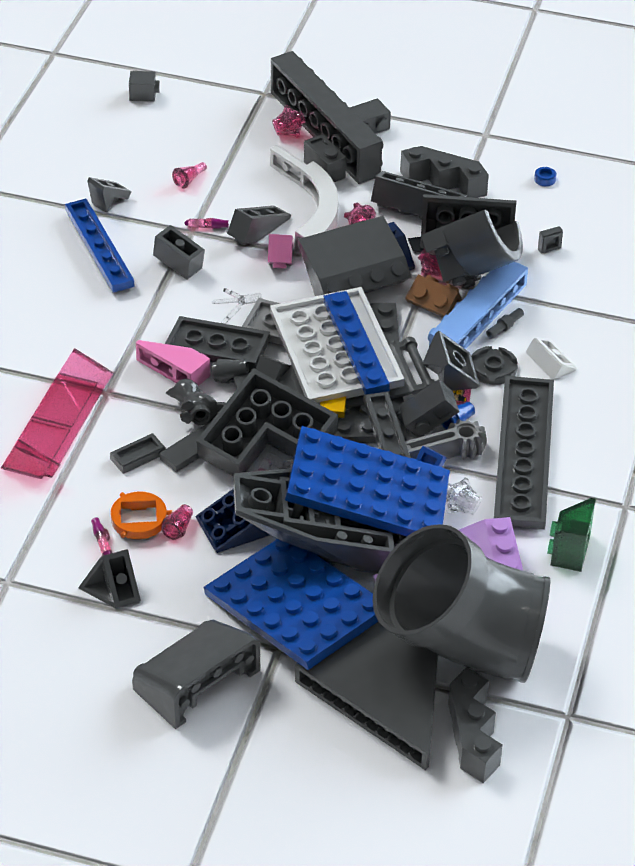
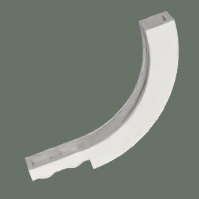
(317, 184)

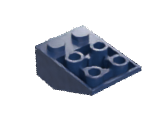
(226, 528)

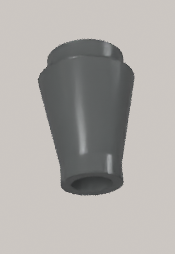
(227, 369)

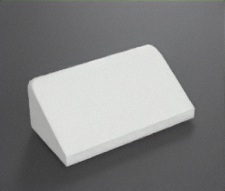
(550, 358)

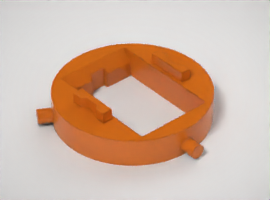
(138, 501)

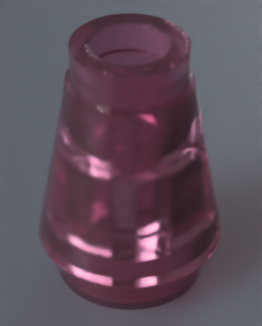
(176, 523)

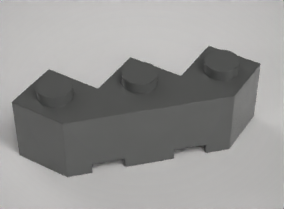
(445, 170)
(474, 725)

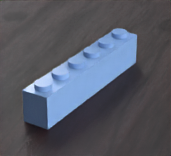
(482, 304)

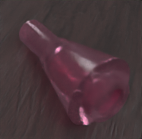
(185, 175)

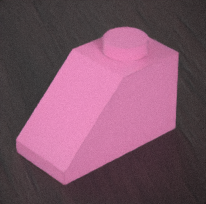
(280, 250)

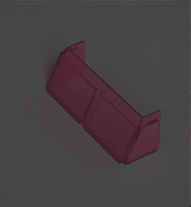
(58, 417)

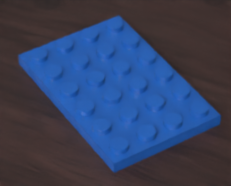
(366, 483)
(295, 601)

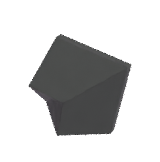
(451, 363)

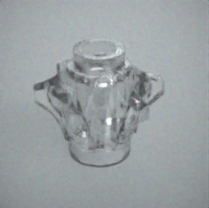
(462, 498)

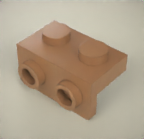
(433, 296)

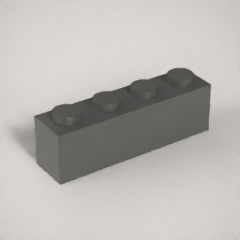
(404, 193)

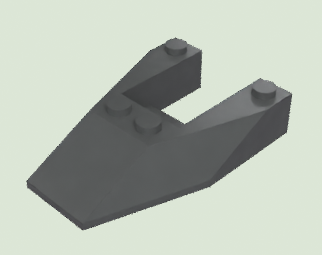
(261, 501)

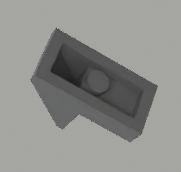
(105, 191)

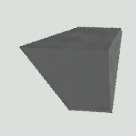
(112, 580)

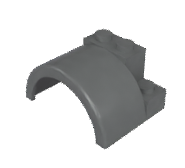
(473, 248)

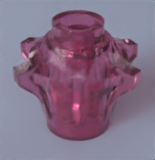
(289, 122)
(360, 213)
(429, 264)

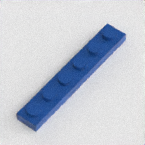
(99, 245)
(356, 343)

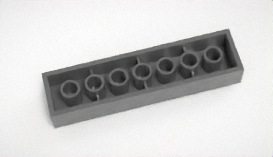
(327, 114)

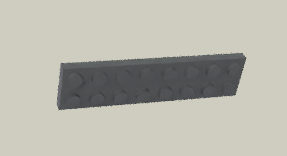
(524, 451)

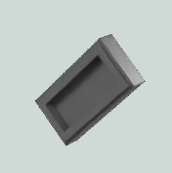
(137, 453)

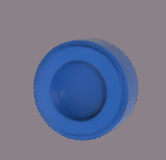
(545, 176)

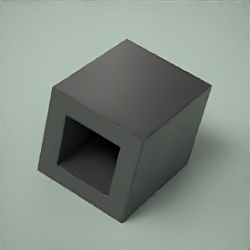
(143, 86)

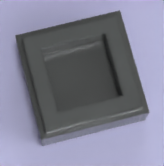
(550, 239)

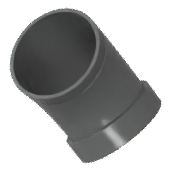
(461, 604)

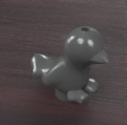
(198, 405)

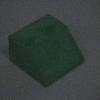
(571, 535)

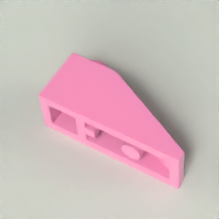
(174, 361)

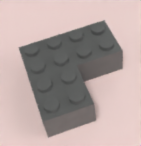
(258, 415)

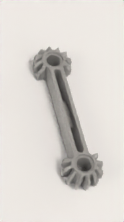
(460, 439)

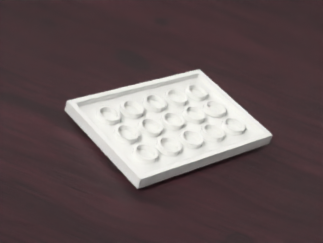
(318, 351)

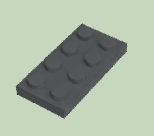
(220, 340)

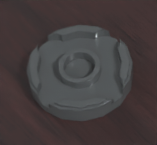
(494, 364)

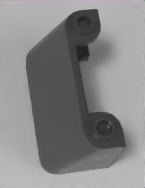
(194, 665)

